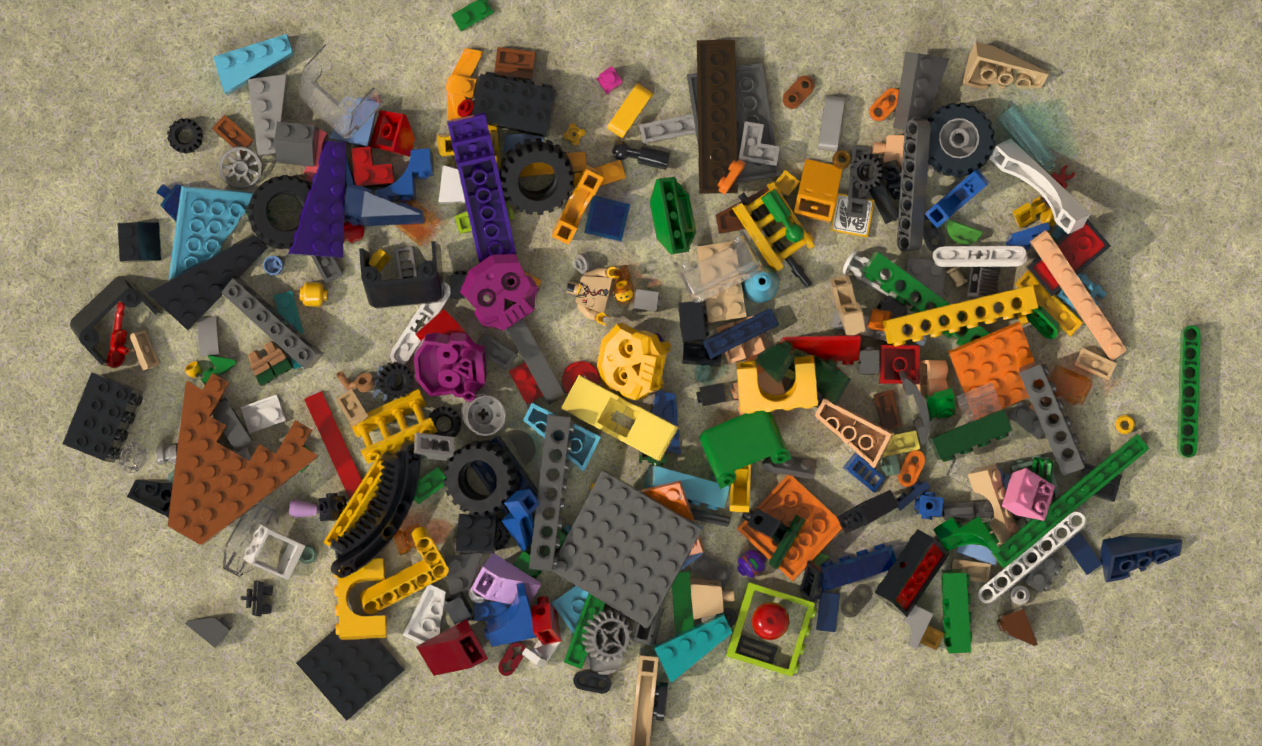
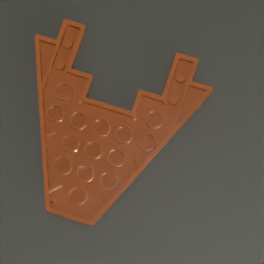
(215, 483)

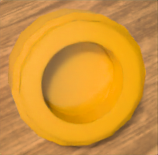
(1047, 216)

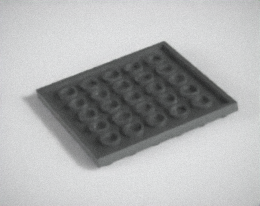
(626, 548)

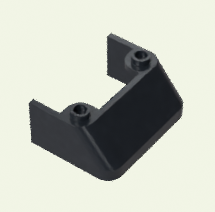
(118, 290)
(421, 290)

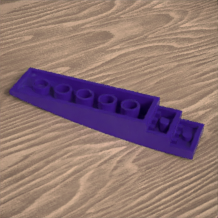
(481, 186)

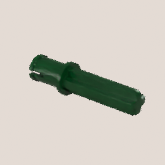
(786, 542)

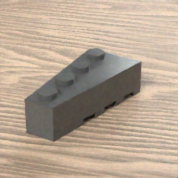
(918, 86)

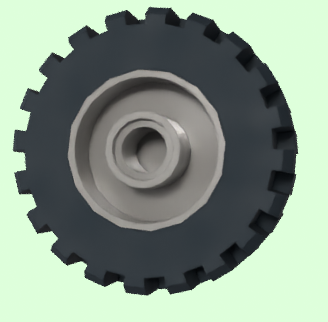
(959, 139)

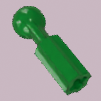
(781, 213)

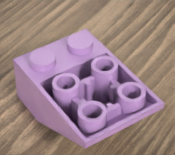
(499, 580)

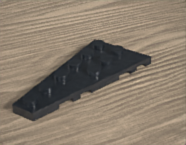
(200, 286)

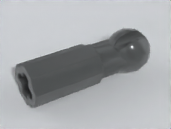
(968, 510)

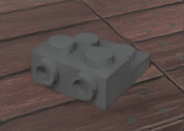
(1040, 576)

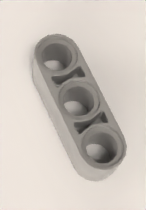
(831, 123)

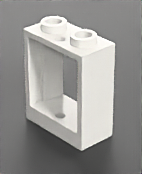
(288, 559)

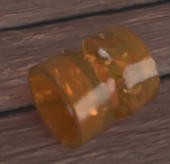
(402, 541)

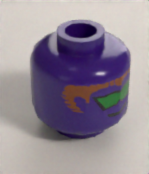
(751, 563)

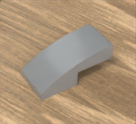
(208, 336)

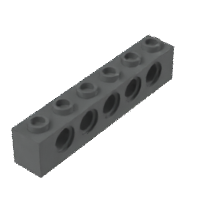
(272, 323)
(1066, 463)

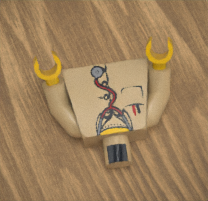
(593, 292)

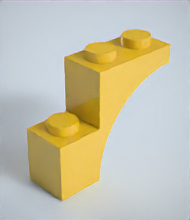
(740, 490)

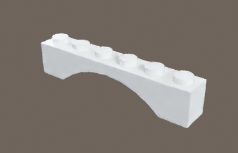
(1014, 160)

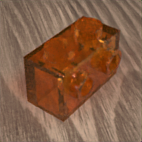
(1070, 384)

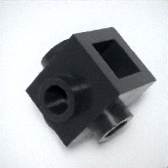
(331, 507)

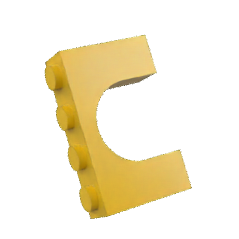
(801, 394)
(352, 625)

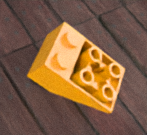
(817, 191)

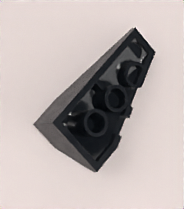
(152, 495)

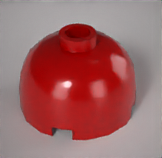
(770, 620)

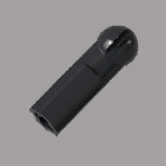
(644, 155)

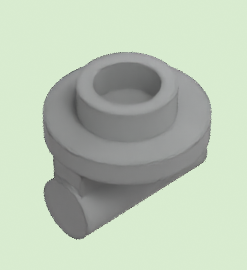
(583, 263)

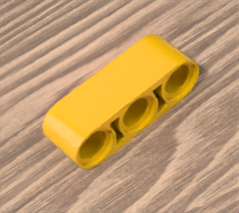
(629, 110)

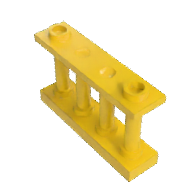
(764, 244)
(388, 413)

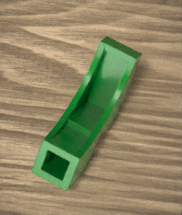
(973, 533)

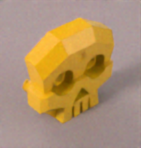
(642, 364)

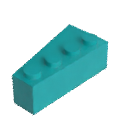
(691, 645)

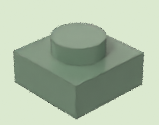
(890, 465)

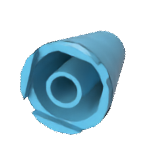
(761, 293)

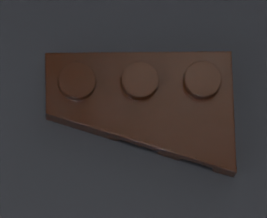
(729, 222)

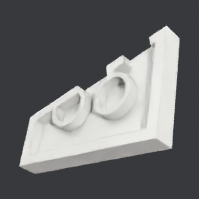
(426, 616)

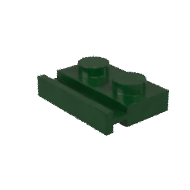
(654, 462)

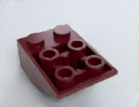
(453, 650)

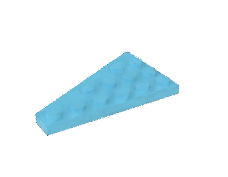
(204, 223)

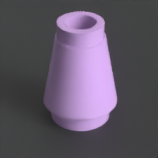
(301, 508)

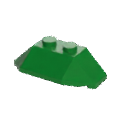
(672, 215)

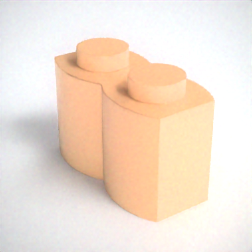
(932, 376)

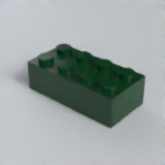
(969, 435)

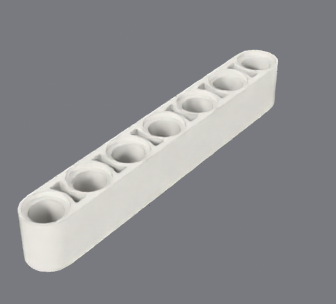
(1041, 556)

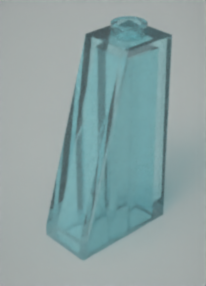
(1026, 137)

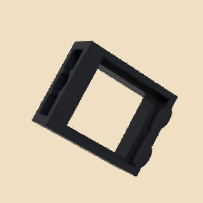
(867, 511)

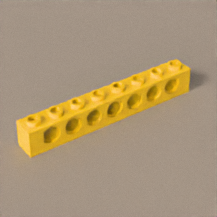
(1024, 295)

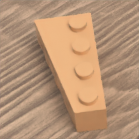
(858, 432)

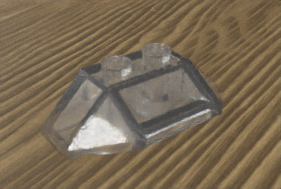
(243, 536)

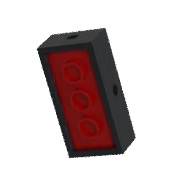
(1078, 248)
(912, 572)

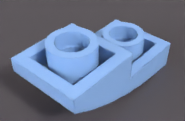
(978, 552)

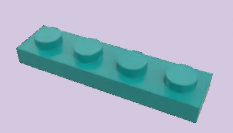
(288, 309)

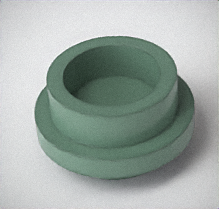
(308, 555)

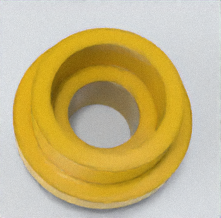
(1131, 424)

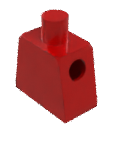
(545, 622)

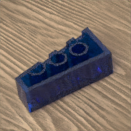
(858, 567)

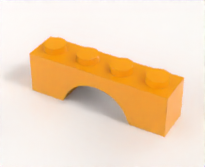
(576, 204)

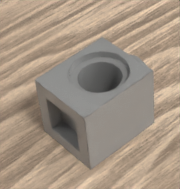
(647, 300)

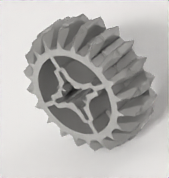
(619, 626)

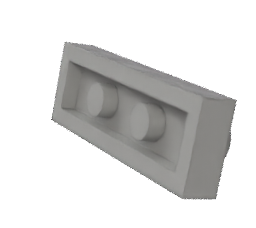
(667, 128)

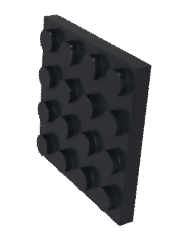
(349, 670)

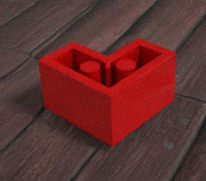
(368, 174)

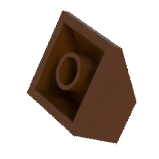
(1017, 625)

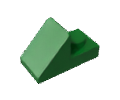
(222, 366)

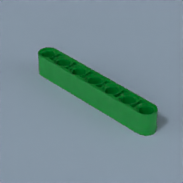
(1183, 400)

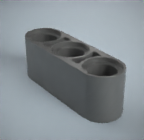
(235, 430)

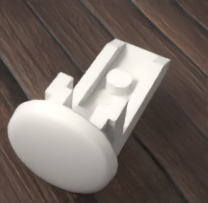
(856, 264)

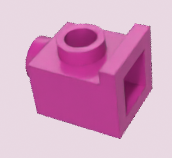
(609, 80)

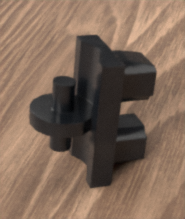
(256, 601)

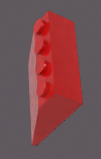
(833, 347)

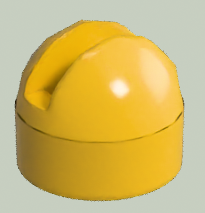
(191, 372)

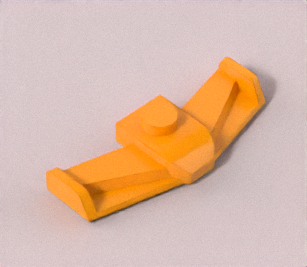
(460, 83)

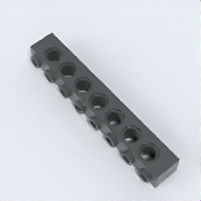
(537, 560)

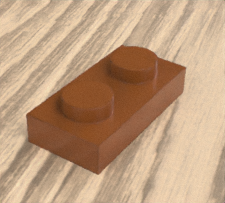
(232, 133)

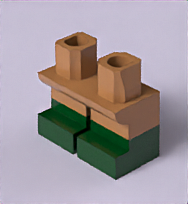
(261, 365)

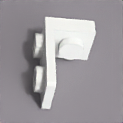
(541, 653)

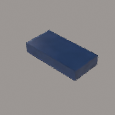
(1083, 553)
(827, 612)

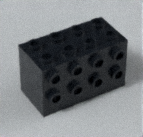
(515, 104)
(103, 418)

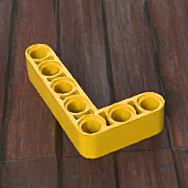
(409, 580)

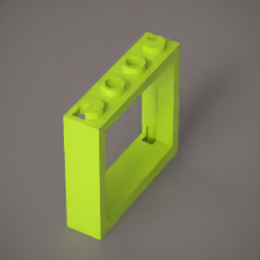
(799, 647)

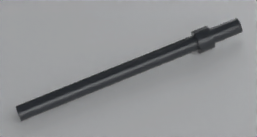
(797, 269)

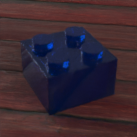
(607, 219)

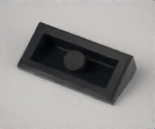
(884, 203)

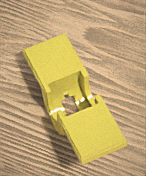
(596, 404)

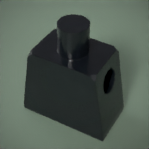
(765, 525)

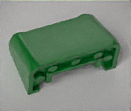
(741, 444)

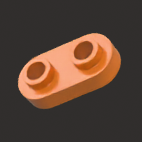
(884, 104)
(726, 182)
(911, 468)

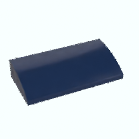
(489, 478)

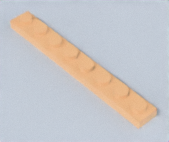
(1078, 295)

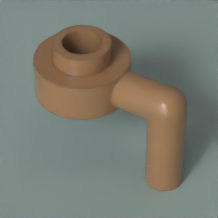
(363, 382)

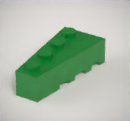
(956, 611)

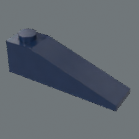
(370, 210)
(1126, 554)

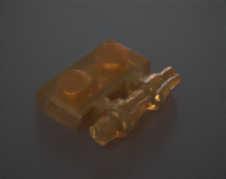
(419, 232)

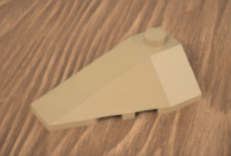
(994, 66)

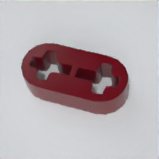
(507, 656)

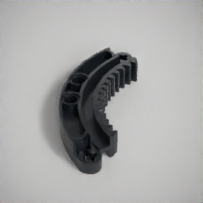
(385, 514)

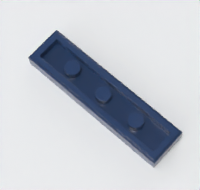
(740, 333)

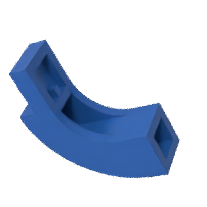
(957, 198)

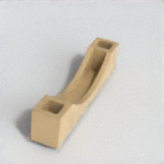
(644, 700)

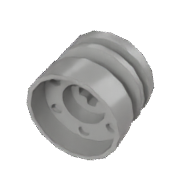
(490, 422)

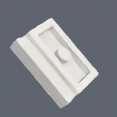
(263, 413)

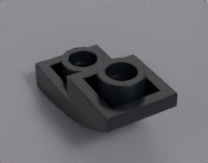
(893, 178)

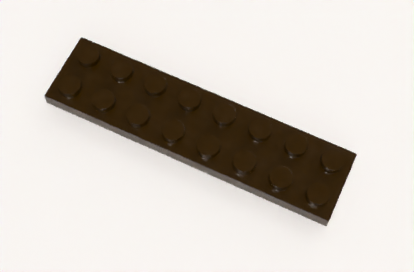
(716, 113)

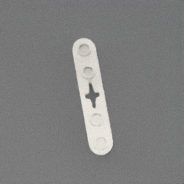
(967, 256)
(409, 341)

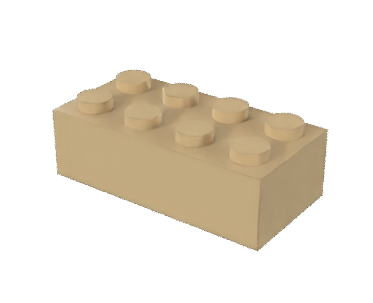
(728, 303)

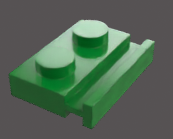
(941, 404)

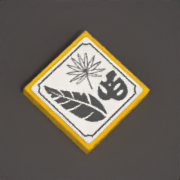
(850, 225)

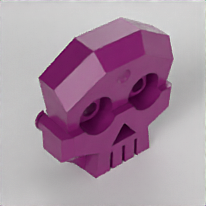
(492, 279)
(464, 364)

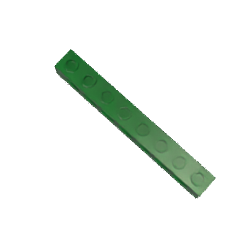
(879, 262)

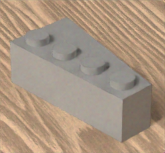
(268, 106)

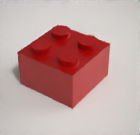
(895, 359)

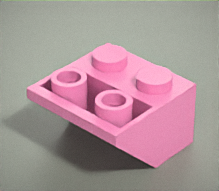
(1028, 495)

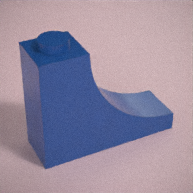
(513, 624)

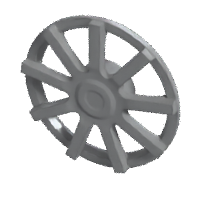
(240, 167)

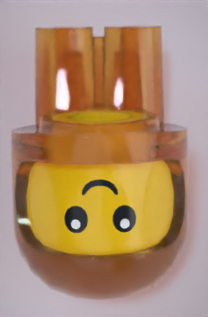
(623, 287)

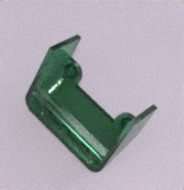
(780, 362)

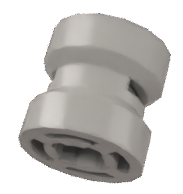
(166, 454)

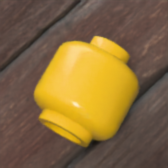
(313, 294)

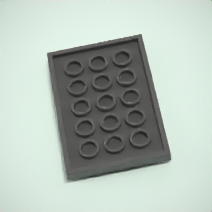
(751, 106)

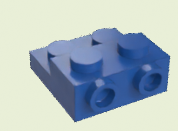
(1024, 237)

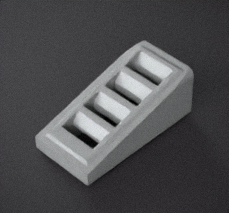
(404, 267)

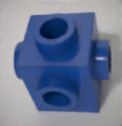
(935, 509)

